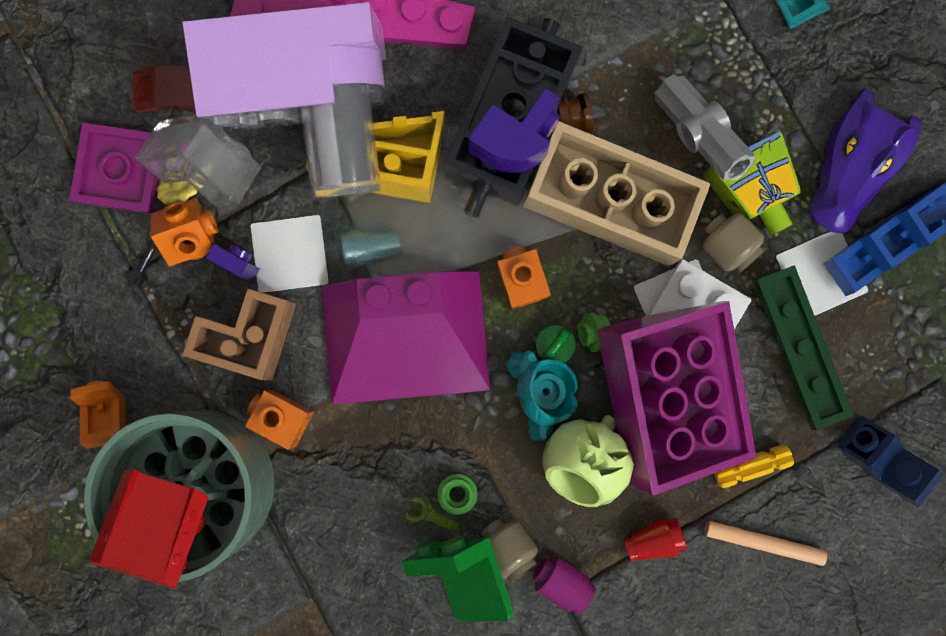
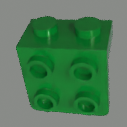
(468, 575)

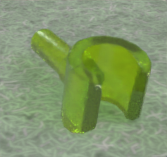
(431, 515)

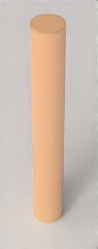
(765, 543)

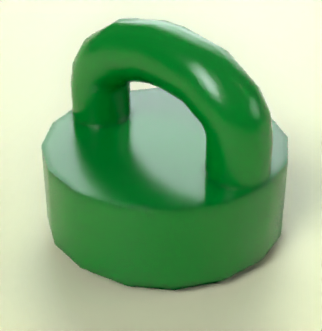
(555, 343)

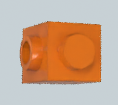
(522, 277)
(278, 418)

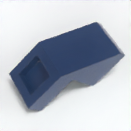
(888, 462)

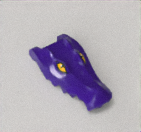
(861, 157)

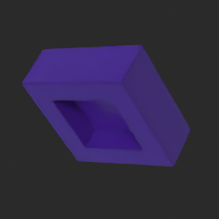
(234, 260)

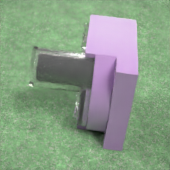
(294, 70)

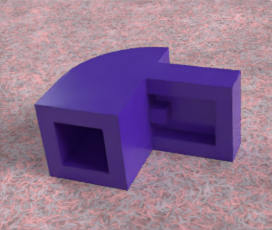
(512, 144)

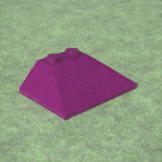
(405, 336)

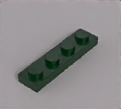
(803, 348)

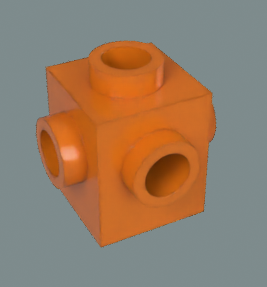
(183, 231)

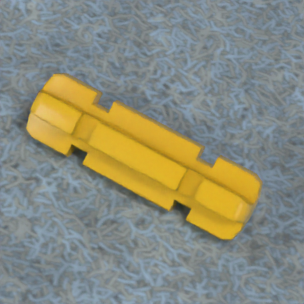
(778, 458)

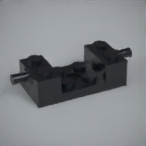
(519, 68)

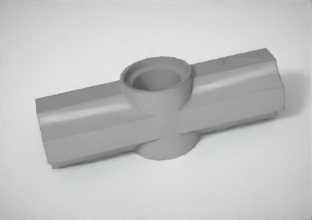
(704, 128)

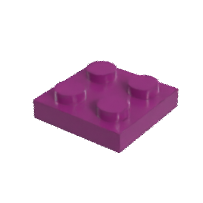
(109, 173)

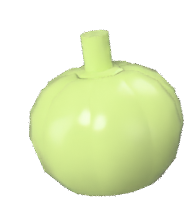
(588, 462)

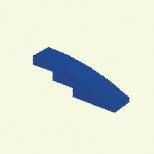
(890, 242)

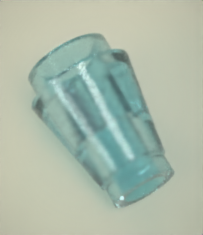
(368, 245)

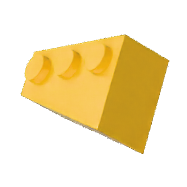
(409, 155)

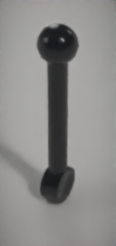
(137, 276)

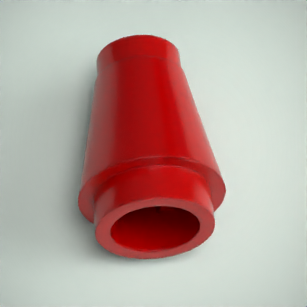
(656, 541)

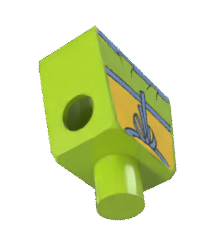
(763, 186)

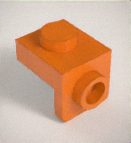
(100, 412)

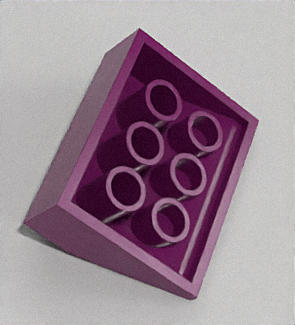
(678, 394)

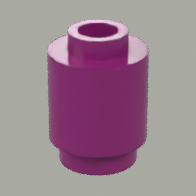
(563, 585)

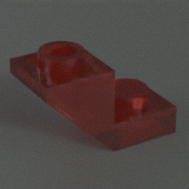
(163, 88)

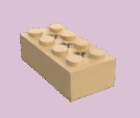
(637, 180)

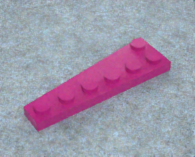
(403, 21)

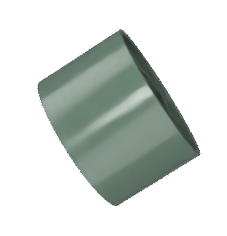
(137, 448)

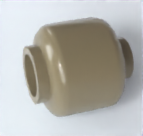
(733, 242)
(512, 547)

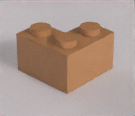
(249, 346)

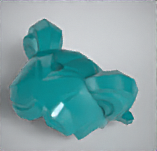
(532, 379)

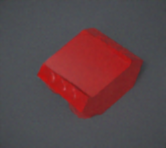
(149, 528)

